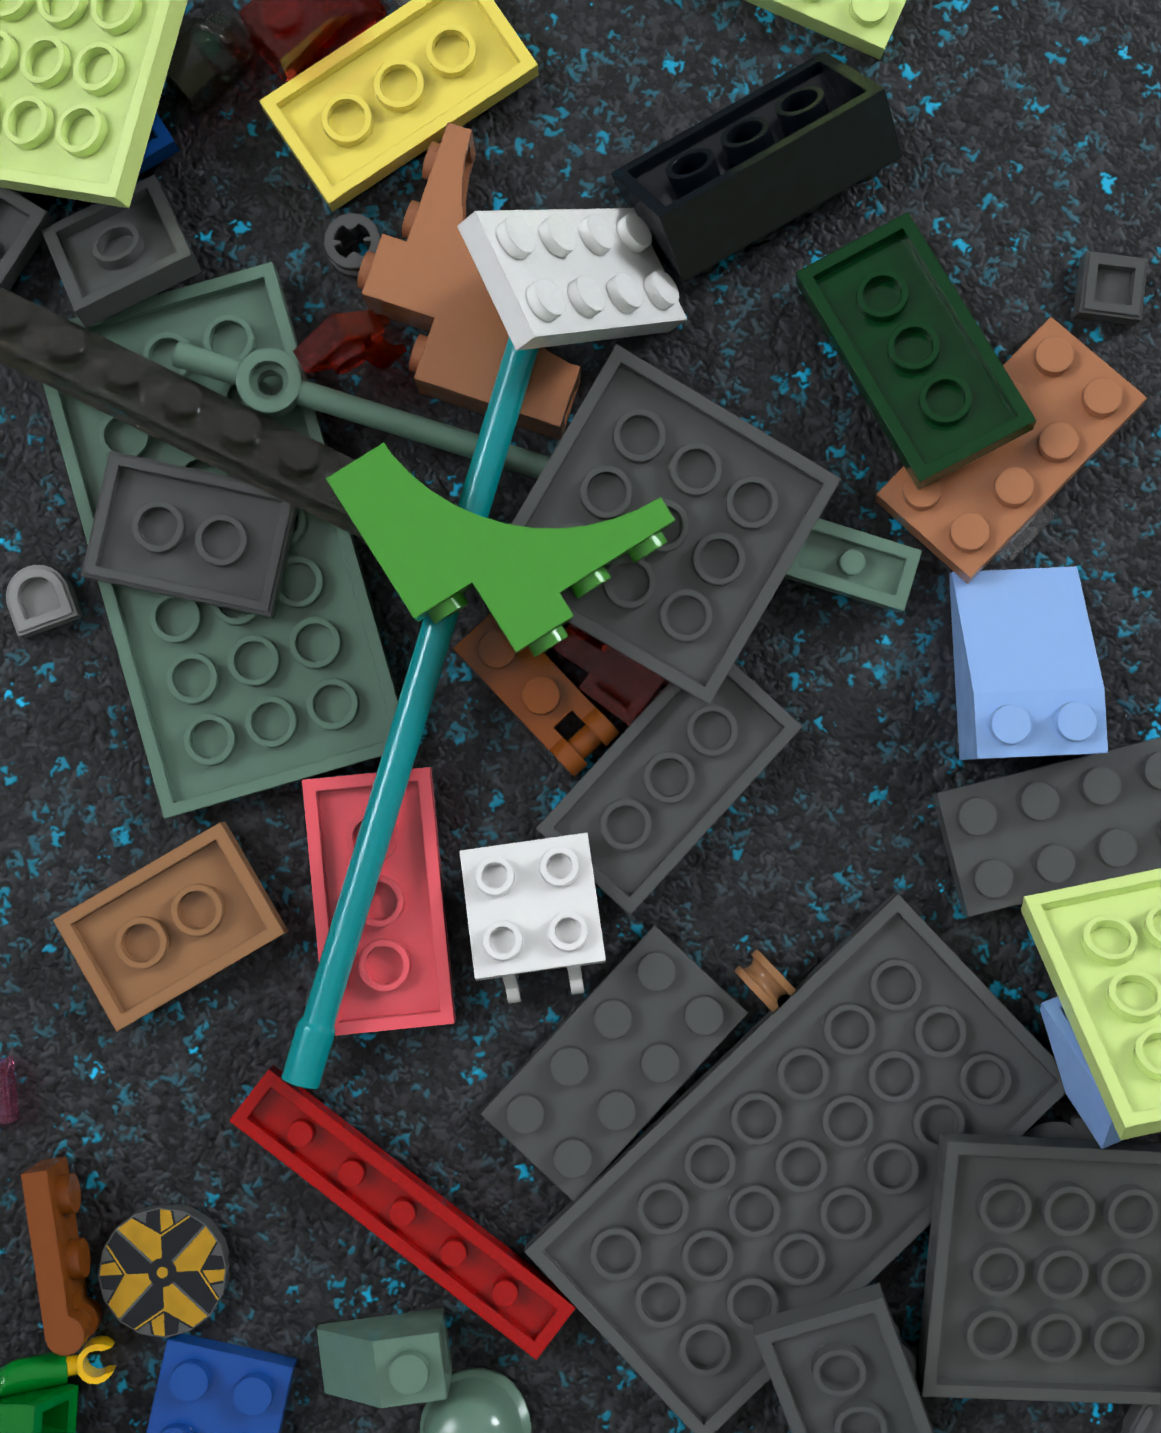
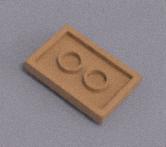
(170, 925)

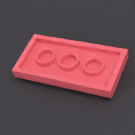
(403, 954)

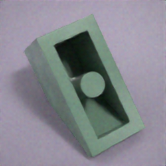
(387, 1358)

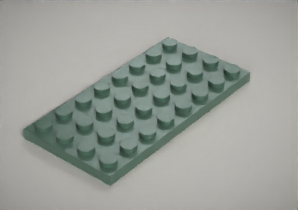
(216, 691)

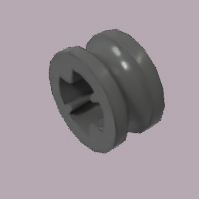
(353, 226)

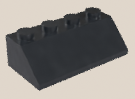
(760, 163)

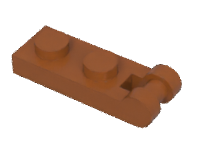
(536, 694)
(59, 1255)

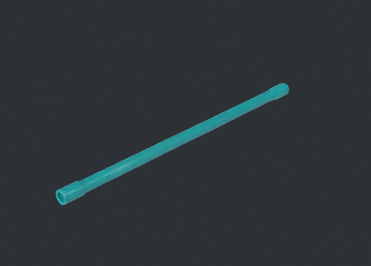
(317, 1026)

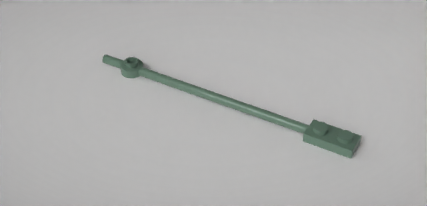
(830, 558)

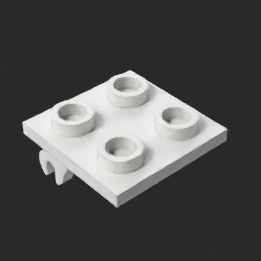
(532, 909)

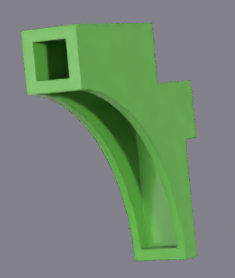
(520, 572)

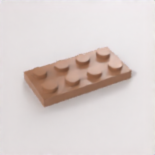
(987, 502)

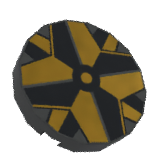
(164, 1270)

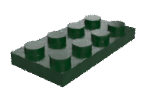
(914, 351)

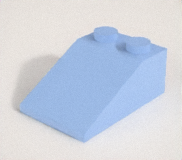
(1025, 666)

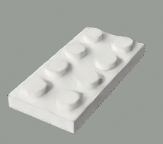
(572, 275)

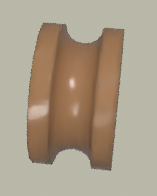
(765, 980)

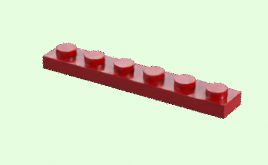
(404, 1212)

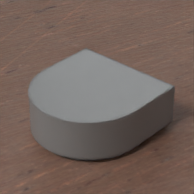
(41, 600)

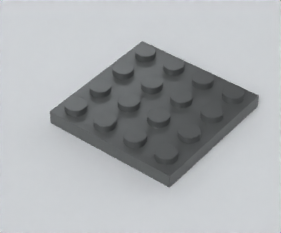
(736, 508)
(1043, 1271)

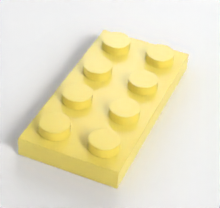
(396, 91)

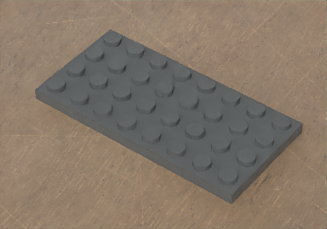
(794, 1162)

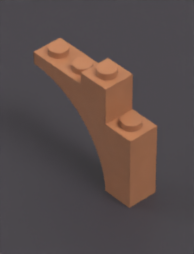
(439, 290)

